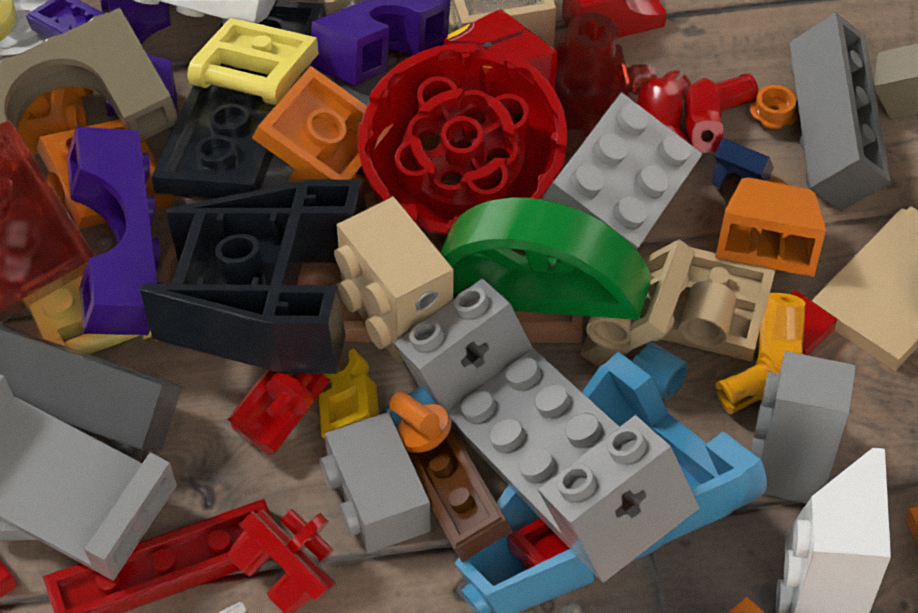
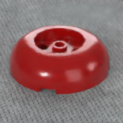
(519, 118)

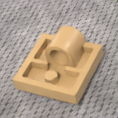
(669, 278)
(721, 306)

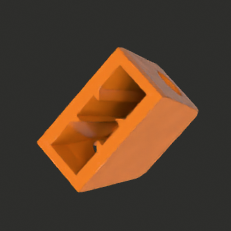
(772, 227)

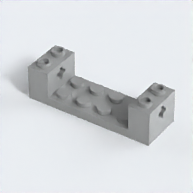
(586, 477)

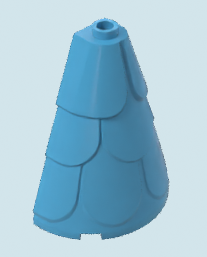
(718, 472)

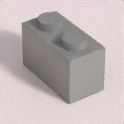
(376, 482)

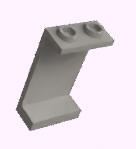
(75, 488)

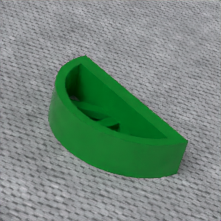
(591, 270)

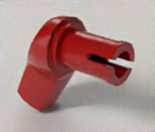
(665, 98)
(706, 103)

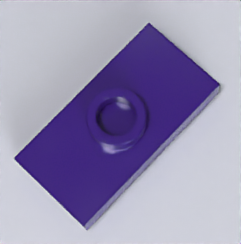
(60, 16)

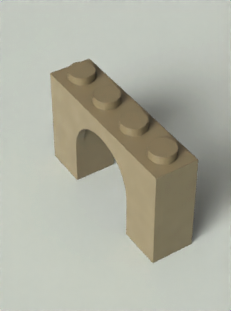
(93, 56)

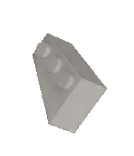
(802, 424)

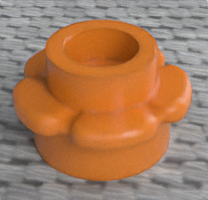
(774, 107)

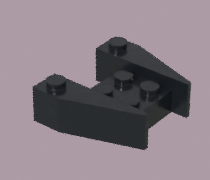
(241, 275)

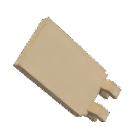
(879, 293)

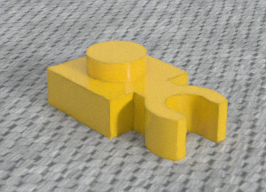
(351, 396)

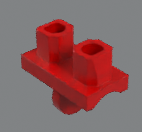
(275, 407)
(266, 539)

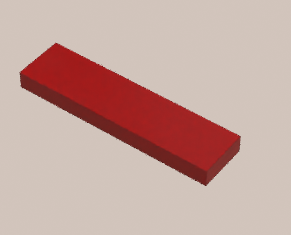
(155, 567)

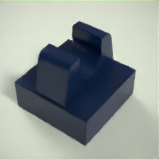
(739, 162)

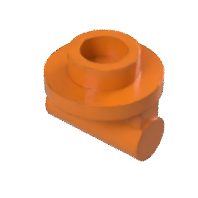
(421, 425)

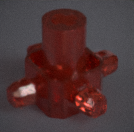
(594, 71)

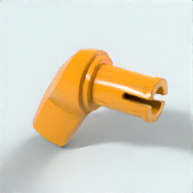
(779, 332)

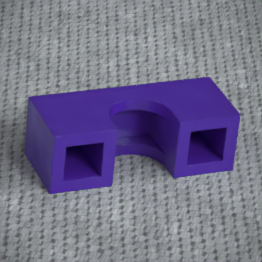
(357, 38)

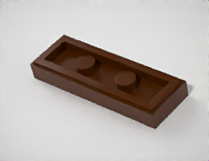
(460, 497)

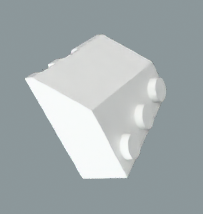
(839, 543)

